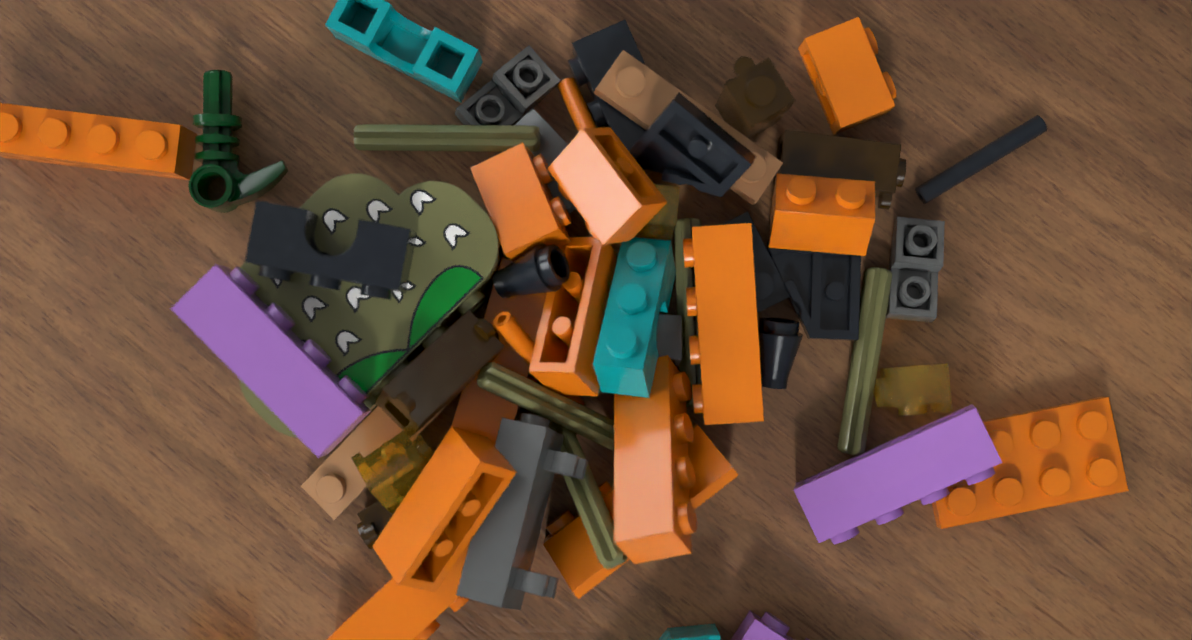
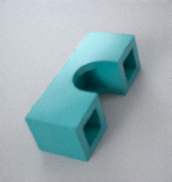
(396, 41)
(628, 335)

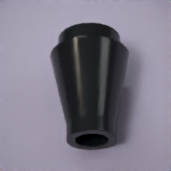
(535, 272)
(778, 348)

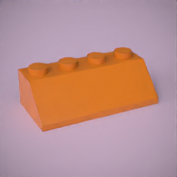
(571, 545)

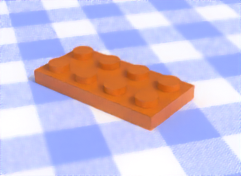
(1047, 461)

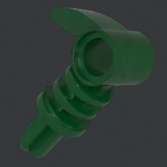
(217, 151)

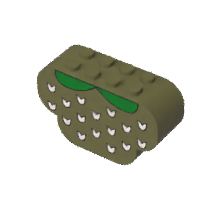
(377, 336)

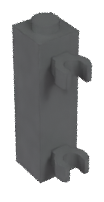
(505, 544)

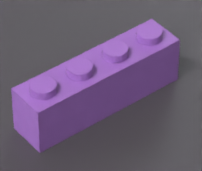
(272, 359)
(897, 474)

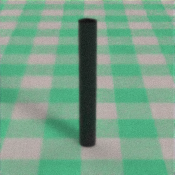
(981, 159)

